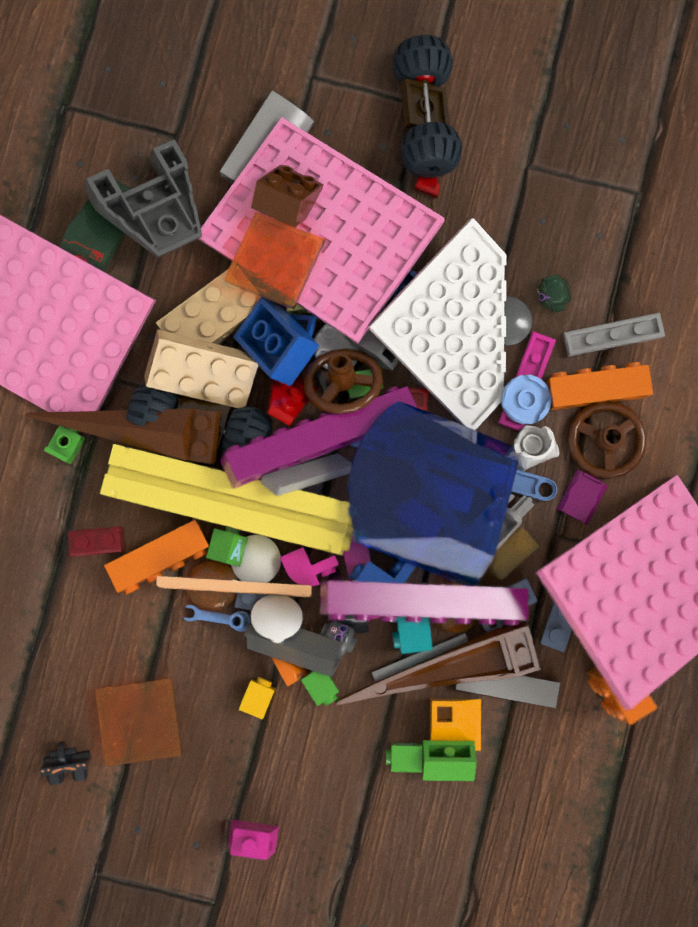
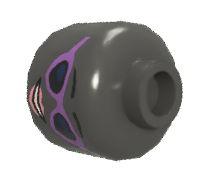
(340, 632)

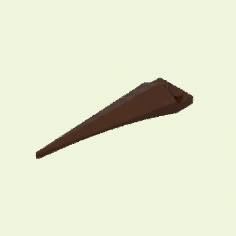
(176, 433)
(488, 657)

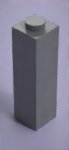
(301, 649)

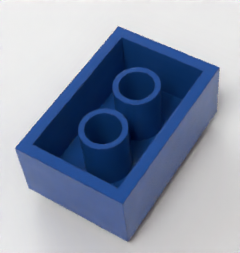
(276, 341)

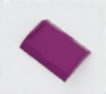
(582, 497)

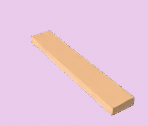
(233, 586)

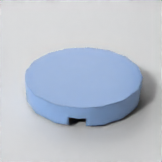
(526, 399)

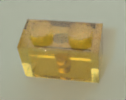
(512, 553)

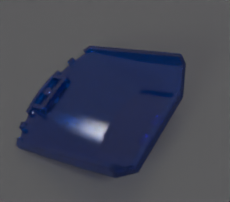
(431, 492)

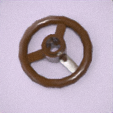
(342, 379)
(617, 437)

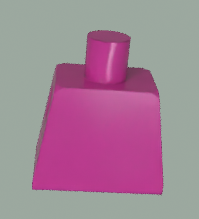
(252, 839)

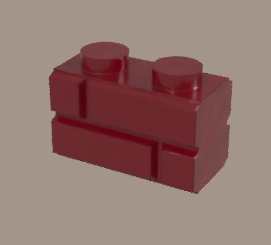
(96, 541)

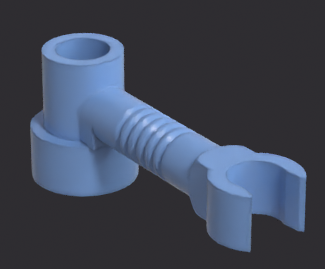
(221, 618)

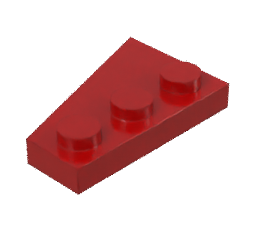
(287, 401)

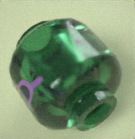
(554, 293)

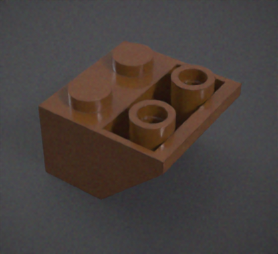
(286, 195)

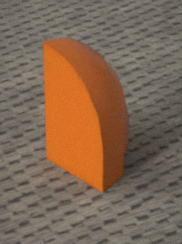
(290, 672)

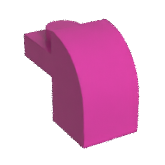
(302, 572)

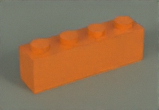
(599, 386)
(157, 556)

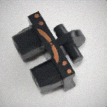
(64, 761)

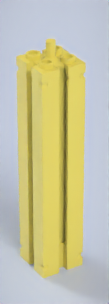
(209, 497)

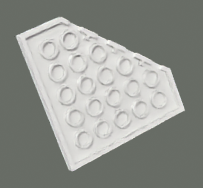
(453, 325)

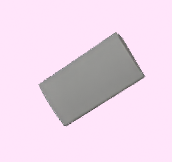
(258, 131)

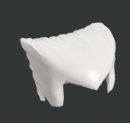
(534, 446)

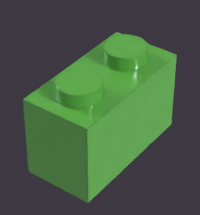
(448, 760)

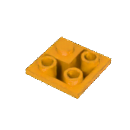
(455, 720)

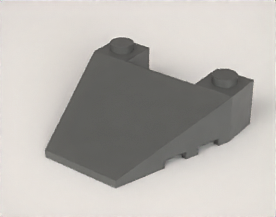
(155, 213)

